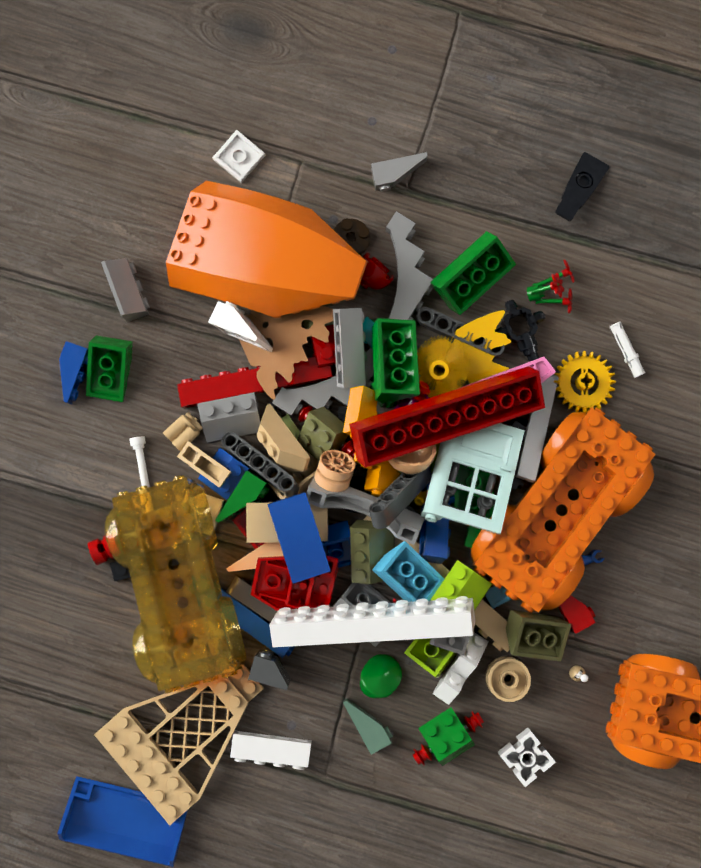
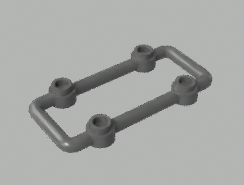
(483, 503)

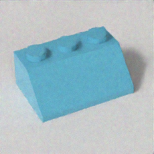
(408, 573)

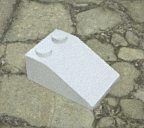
(236, 324)

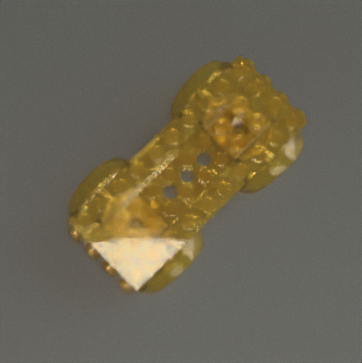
(173, 642)

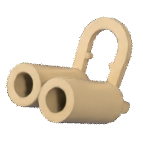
(184, 429)

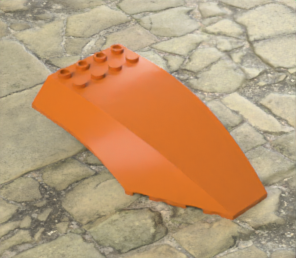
(260, 253)

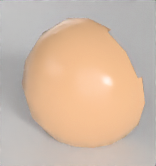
(415, 461)

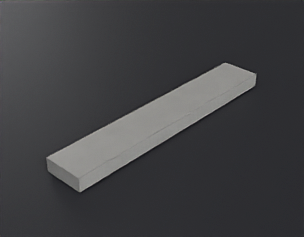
(535, 434)

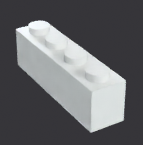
(270, 749)

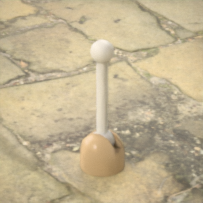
(575, 672)

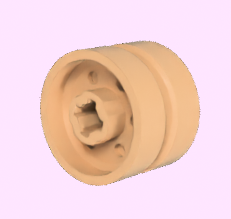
(334, 470)

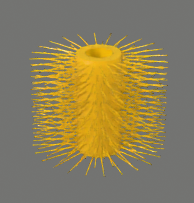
(442, 358)

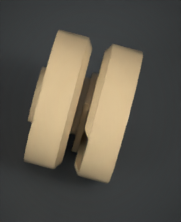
(509, 690)

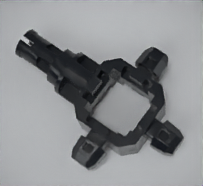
(526, 341)

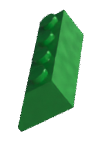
(395, 359)

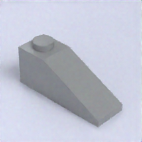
(391, 172)

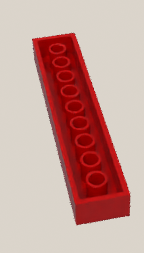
(447, 416)

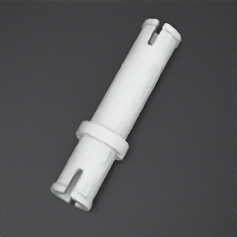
(629, 353)

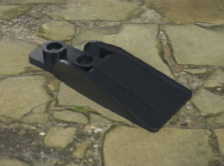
(581, 185)

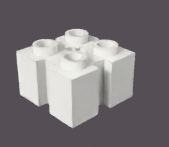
(538, 757)

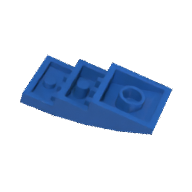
(299, 537)

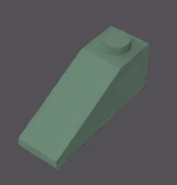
(370, 729)

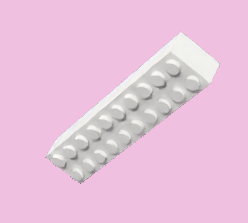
(373, 622)

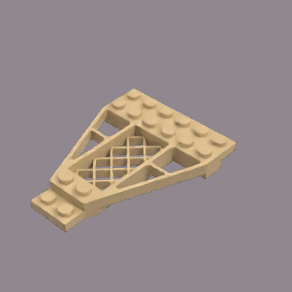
(148, 763)

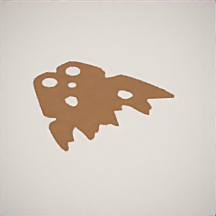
(287, 343)

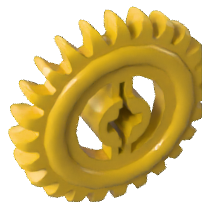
(584, 363)

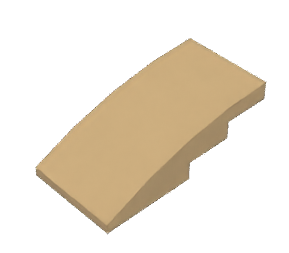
(261, 527)

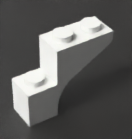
(462, 666)

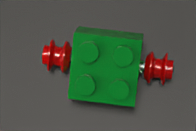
(446, 737)

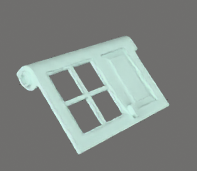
(487, 449)

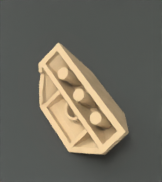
(281, 442)

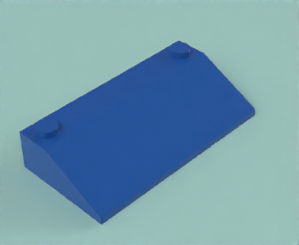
(119, 823)

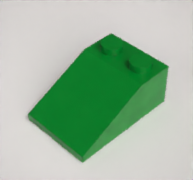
(108, 368)
(248, 490)

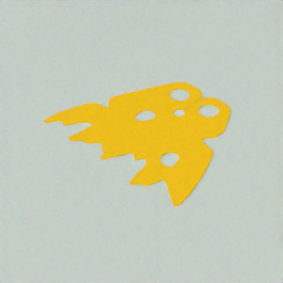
(481, 362)

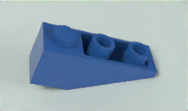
(72, 367)

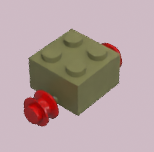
(323, 432)

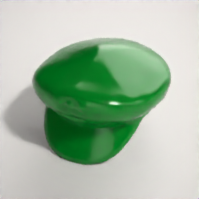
(380, 676)

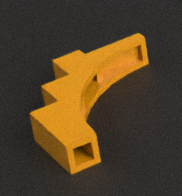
(362, 406)

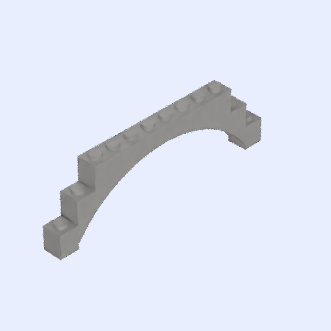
(411, 289)

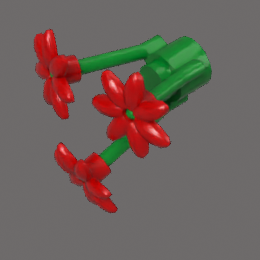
(537, 290)

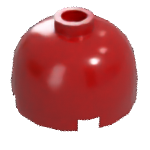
(375, 274)

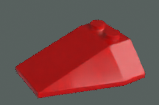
(274, 586)

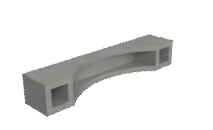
(404, 527)

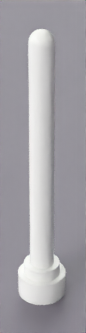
(138, 445)

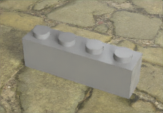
(349, 347)

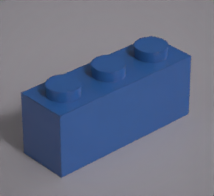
(434, 540)

